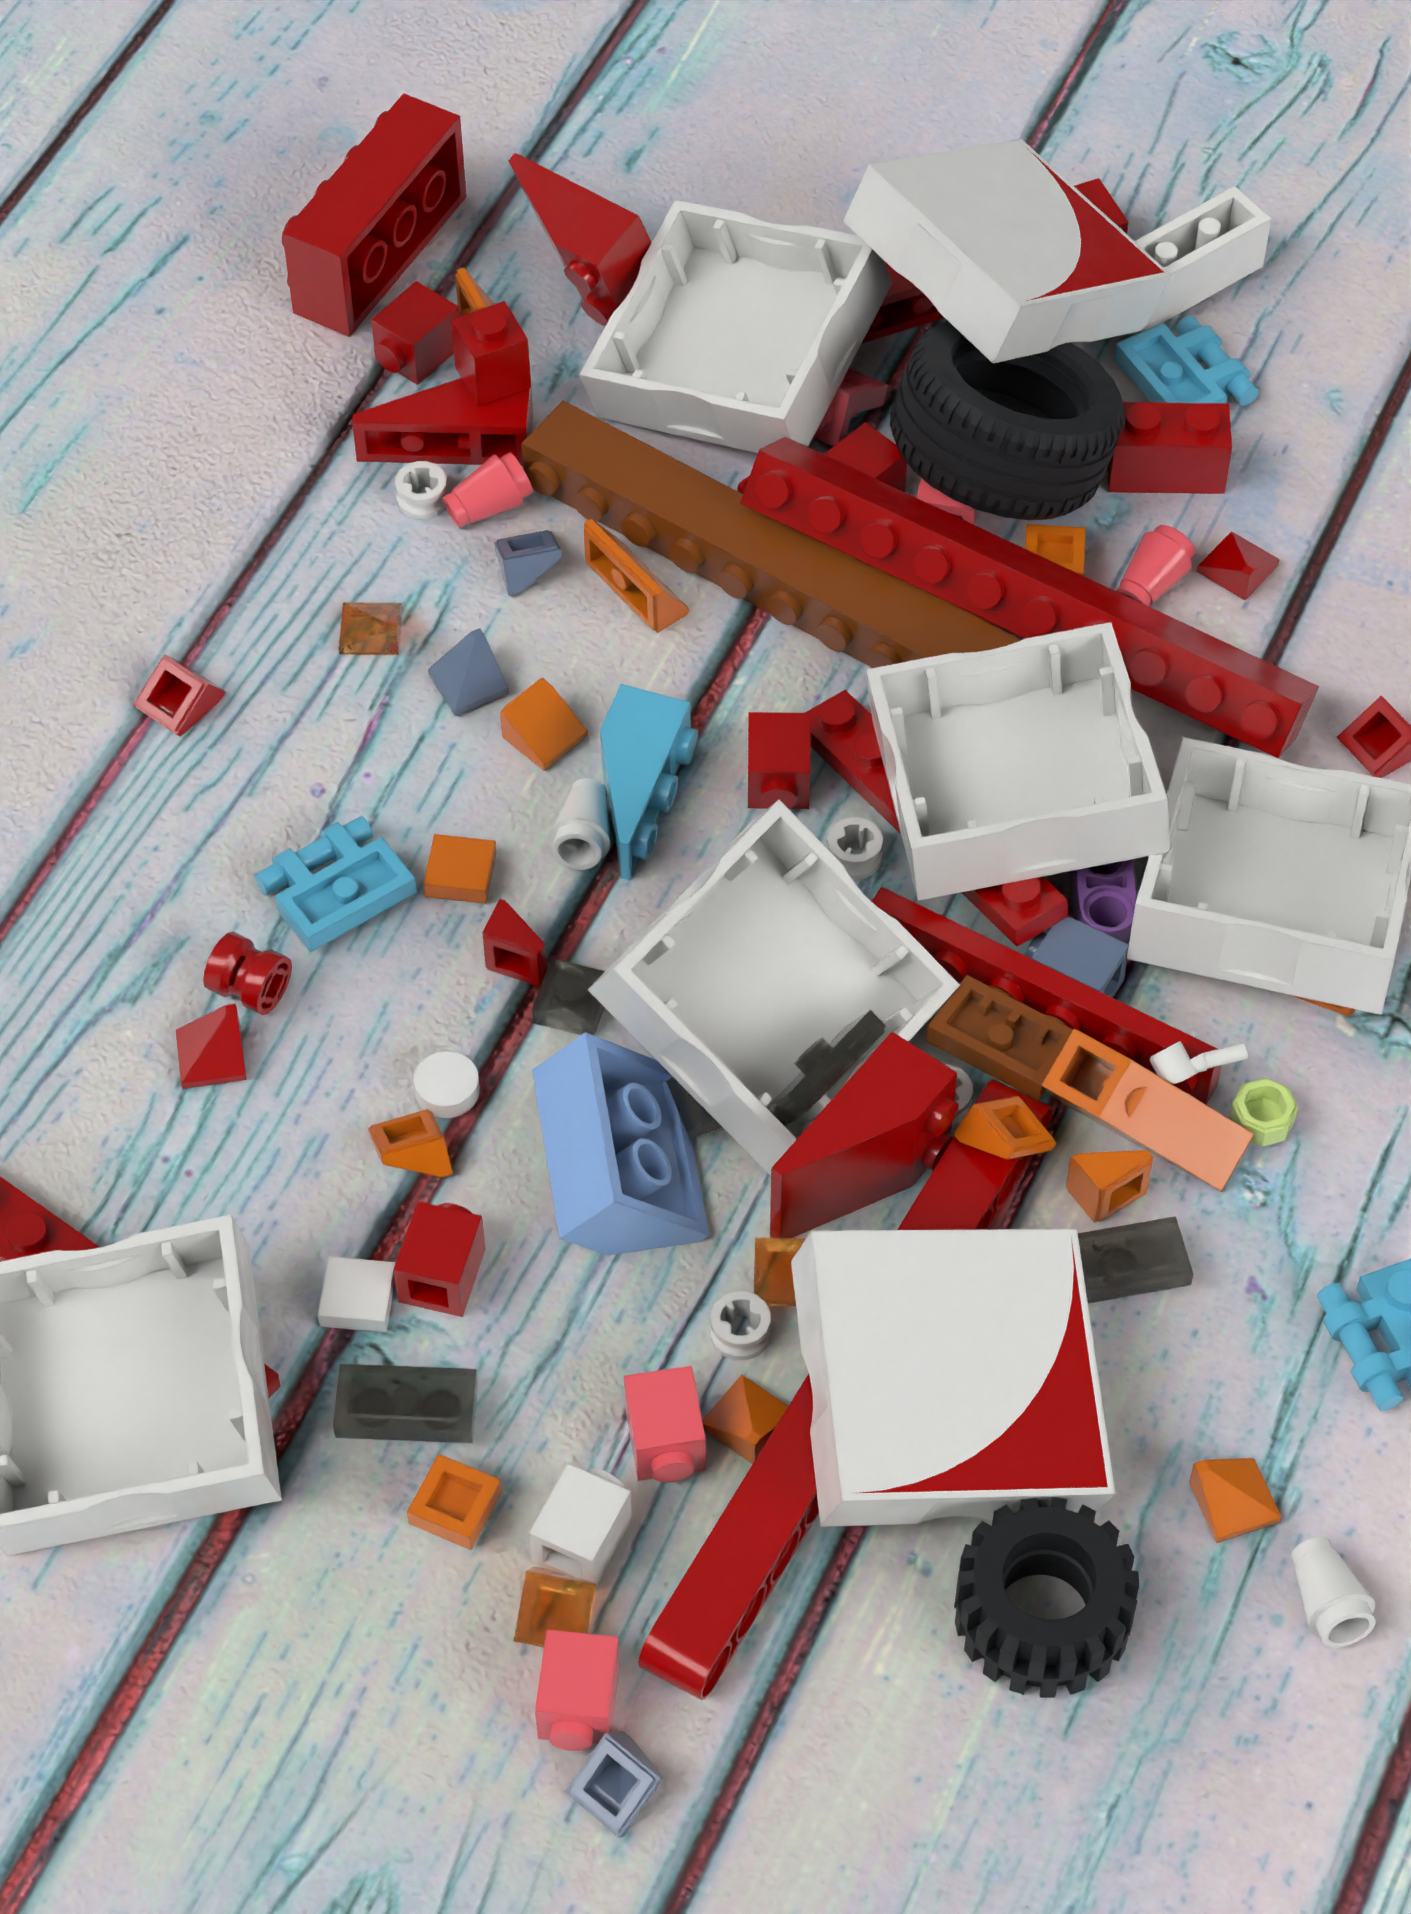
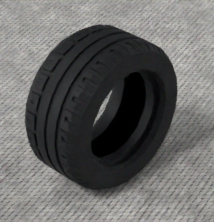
(1007, 434)

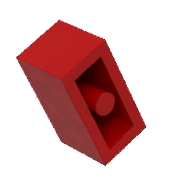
(1172, 449)

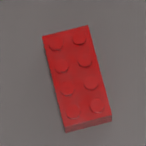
(375, 214)

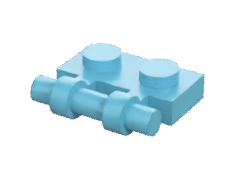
(1169, 367)
(342, 894)
(1385, 1307)

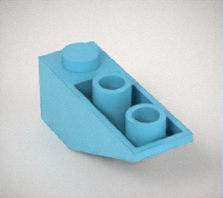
(640, 754)

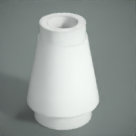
(582, 827)
(1332, 1594)

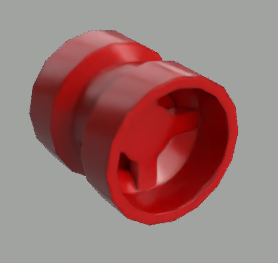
(247, 973)

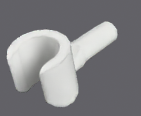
(1176, 1066)

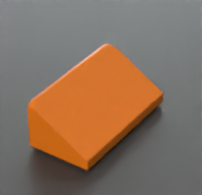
(631, 578)

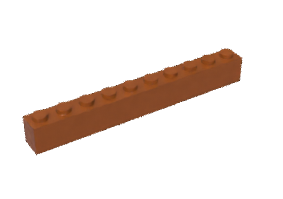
(742, 551)

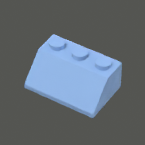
(617, 1150)

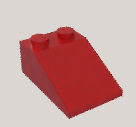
(590, 234)
(867, 1140)

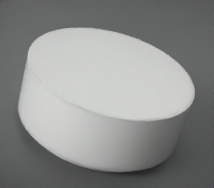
(446, 1084)

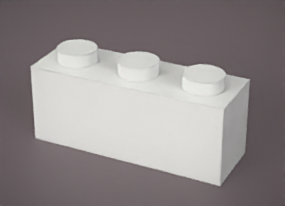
(1206, 251)

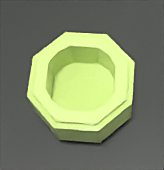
(1264, 1110)

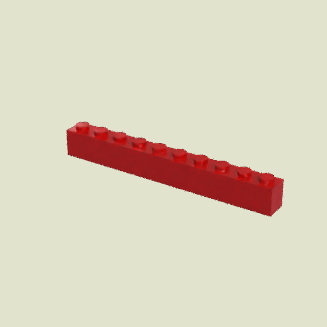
(1026, 592)

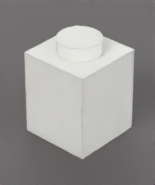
(581, 1524)

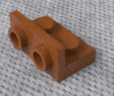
(999, 1035)

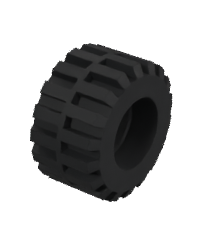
(1055, 1545)

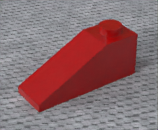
(443, 427)

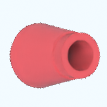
(488, 491)
(1157, 564)

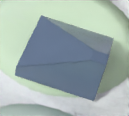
(526, 558)
(469, 674)
(615, 1782)

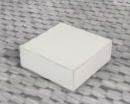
(357, 1294)

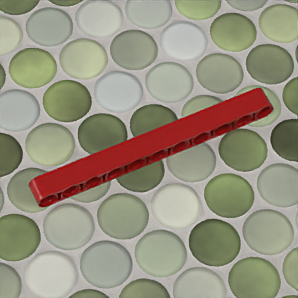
(779, 1493)

